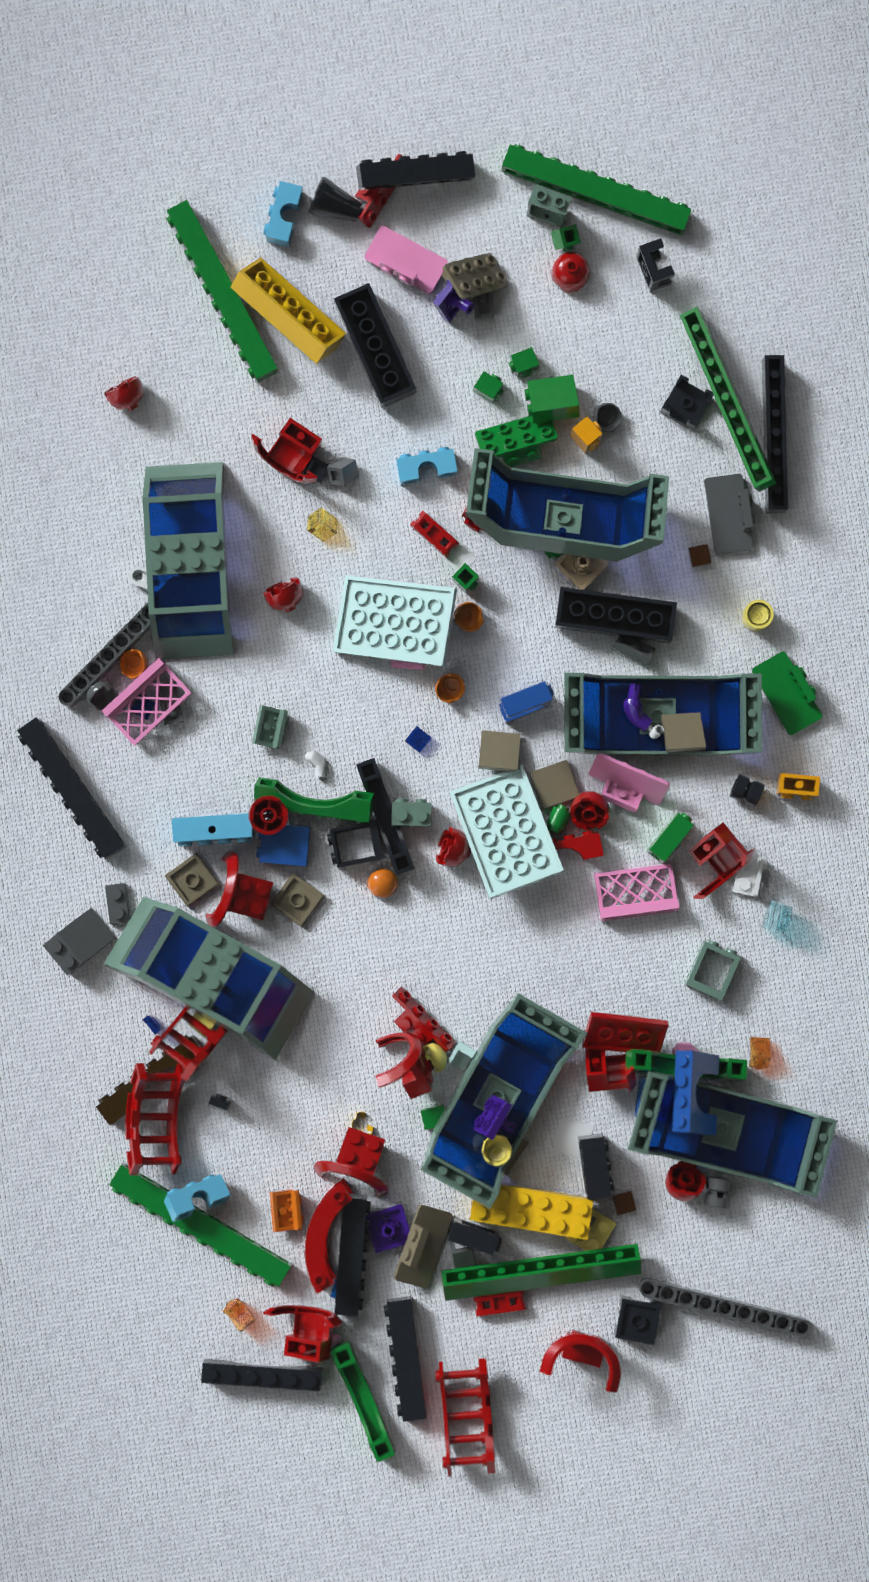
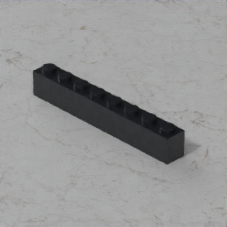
(775, 431)
(71, 788)

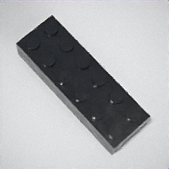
(375, 345)
(615, 615)

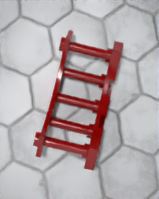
(200, 1054)
(134, 1117)
(316, 1252)
(484, 1413)

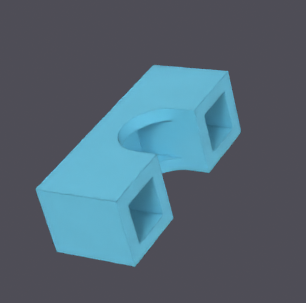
(286, 197)
(442, 460)
(211, 1190)

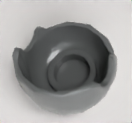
(608, 417)
(101, 695)

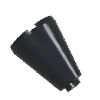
(334, 202)

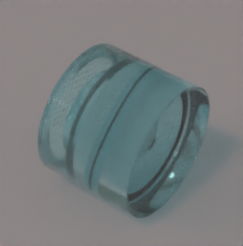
(777, 917)

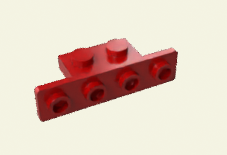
(375, 202)
(419, 1022)

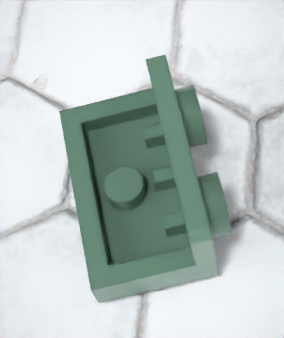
(270, 727)
(411, 813)

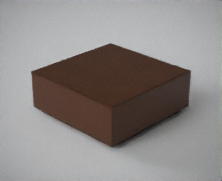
(699, 555)
(624, 1202)

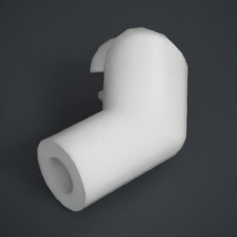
(317, 760)

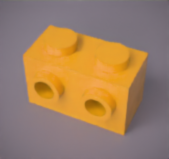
(587, 435)
(798, 785)

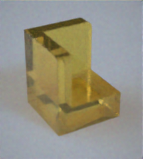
(322, 524)

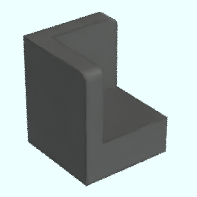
(342, 471)
(462, 1257)

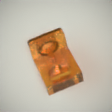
(759, 1052)
(239, 1314)

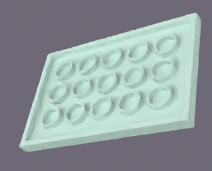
(395, 620)
(506, 832)

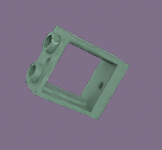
(549, 202)
(714, 946)

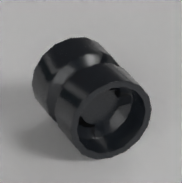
(747, 790)

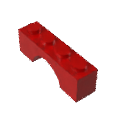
(587, 846)

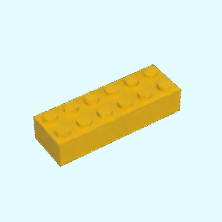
(288, 310)
(537, 1211)

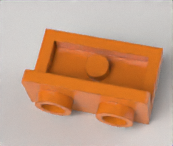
(286, 1210)

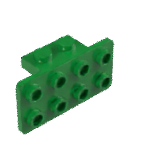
(517, 440)
(788, 692)

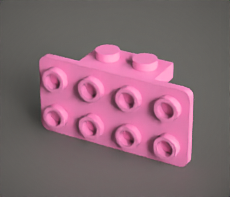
(405, 260)
(627, 784)

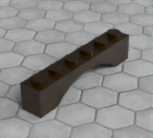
(114, 1106)

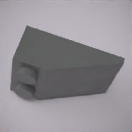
(79, 942)

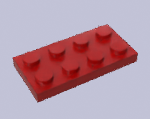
(624, 1033)

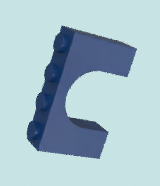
(526, 701)
(686, 1113)

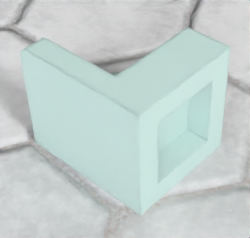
(461, 1055)

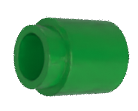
(558, 819)

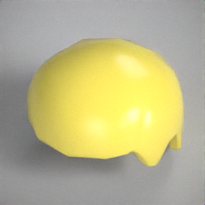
(436, 1055)
(497, 1151)

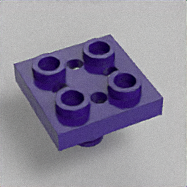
(449, 303)
(494, 1118)
(382, 1241)

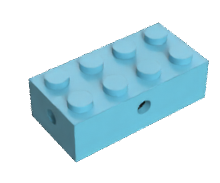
(200, 829)

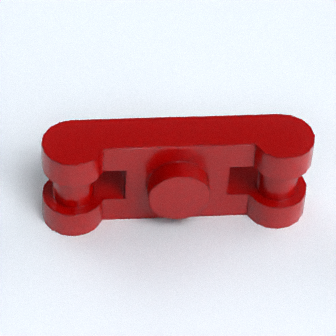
(434, 534)
(500, 1303)

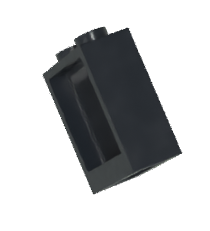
(336, 857)
(474, 1236)

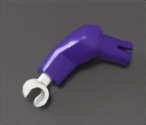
(634, 712)

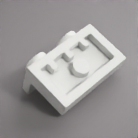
(748, 879)

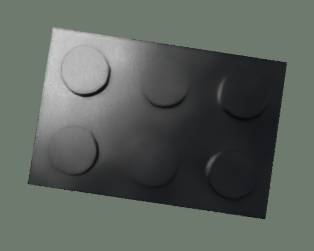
(595, 1166)

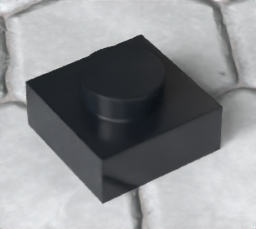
(318, 468)
(220, 1101)

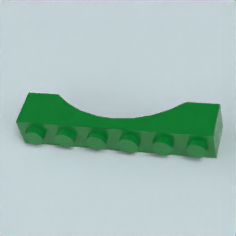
(353, 806)
(652, 1061)
(363, 1399)

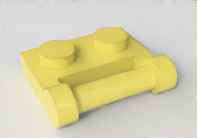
(598, 1232)

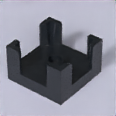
(654, 278)
(686, 403)
(637, 1320)

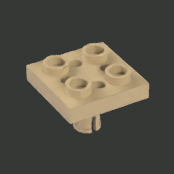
(581, 564)

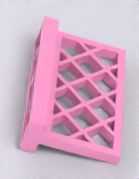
(139, 686)
(636, 909)

